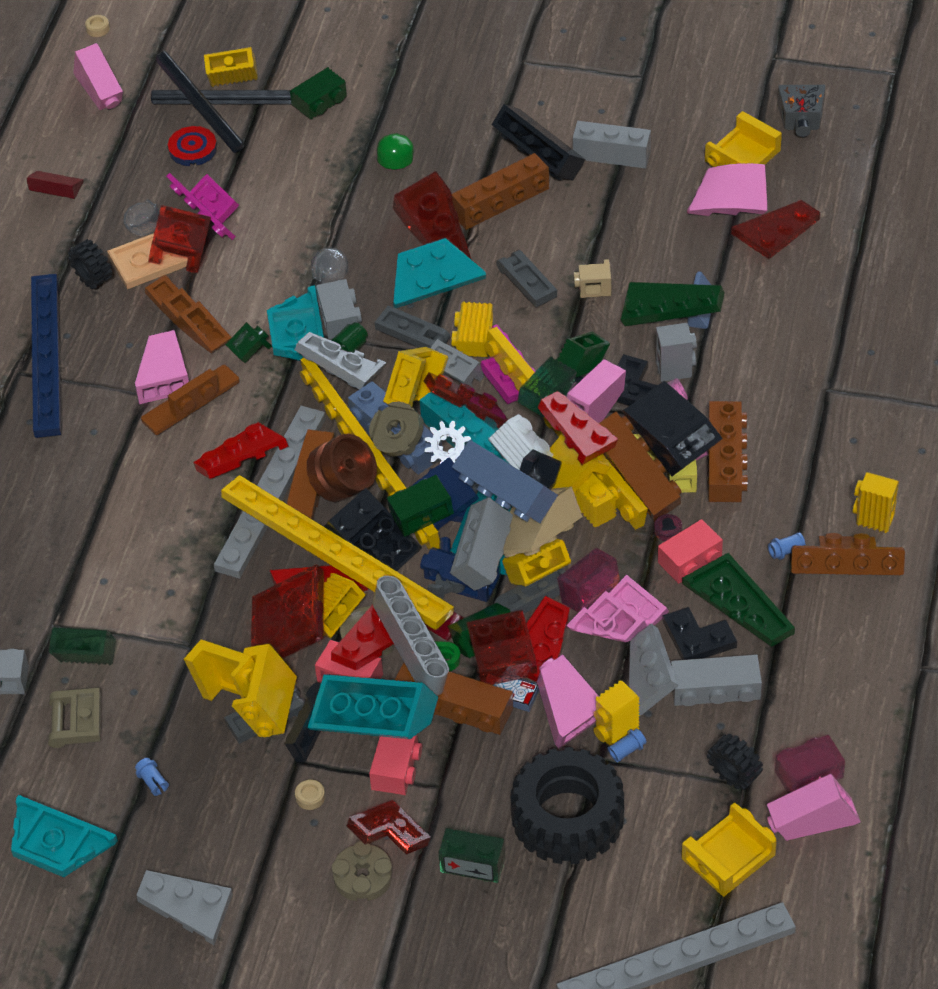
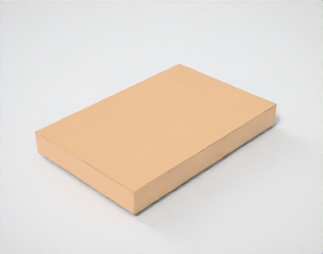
(133, 265)

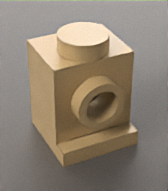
(593, 280)

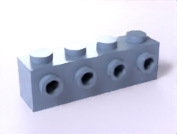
(364, 406)
(504, 481)

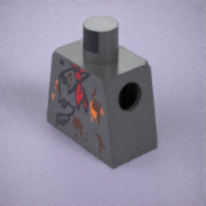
(801, 107)

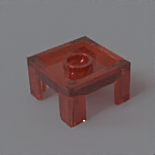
(179, 234)

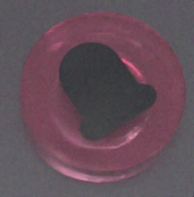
(667, 526)

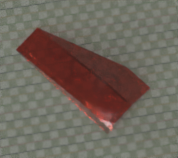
(430, 212)

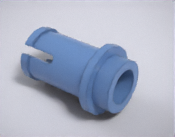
(783, 547)
(627, 745)
(149, 773)

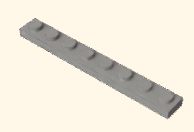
(276, 481)
(689, 952)

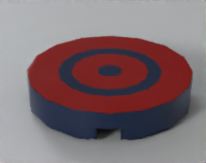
(192, 145)

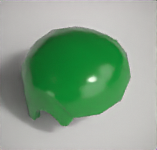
(395, 151)

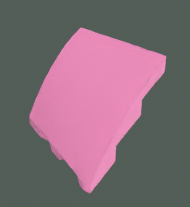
(731, 190)
(619, 613)

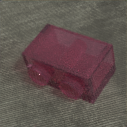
(588, 580)
(808, 763)

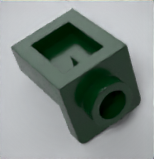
(248, 341)

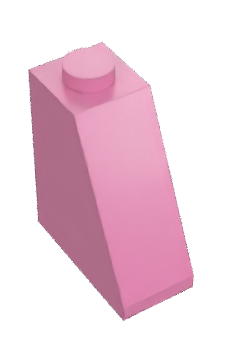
(97, 77)
(161, 368)
(599, 390)
(566, 700)
(812, 810)

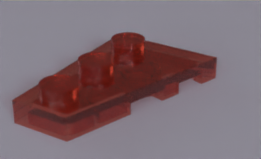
(777, 228)
(462, 394)

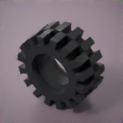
(90, 264)
(734, 761)

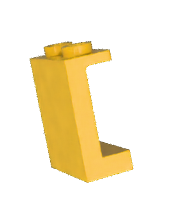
(747, 143)
(409, 374)
(572, 471)
(218, 669)
(269, 692)
(730, 850)

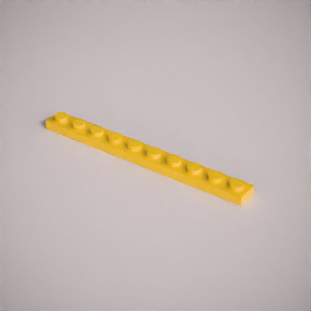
(514, 366)
(348, 424)
(330, 546)

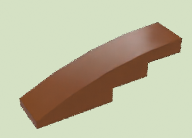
(187, 315)
(302, 494)

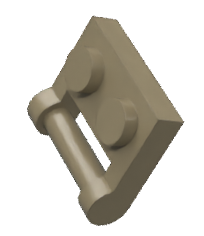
(84, 717)

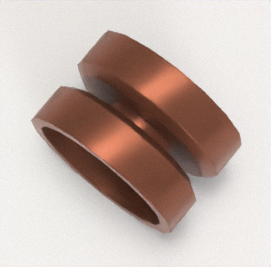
(341, 467)

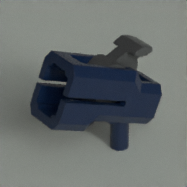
(437, 568)

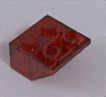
(502, 648)

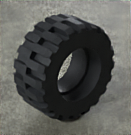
(567, 837)

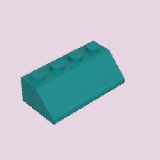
(437, 409)
(372, 707)

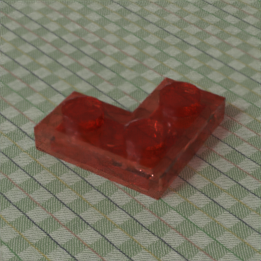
(389, 821)

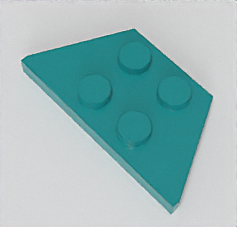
(432, 271)
(292, 321)
(55, 839)

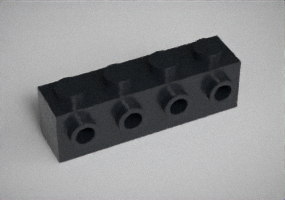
(534, 138)

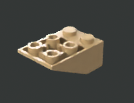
(531, 535)

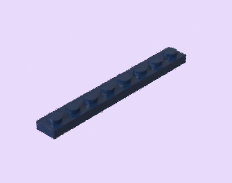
(45, 356)

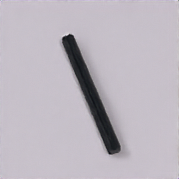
(263, 97)
(200, 102)

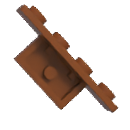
(190, 398)
(847, 556)

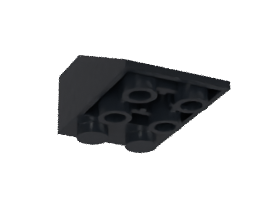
(672, 427)
(373, 530)

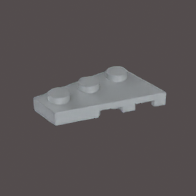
(346, 365)
(650, 668)
(190, 902)

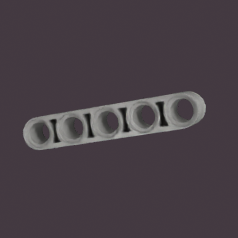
(410, 634)

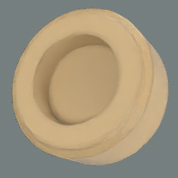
(97, 26)
(310, 794)

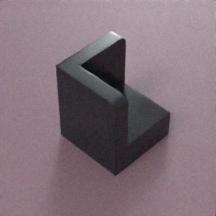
(541, 468)

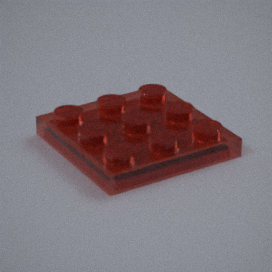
(290, 613)

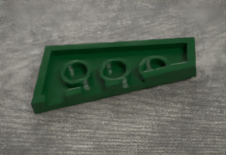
(669, 301)
(740, 598)

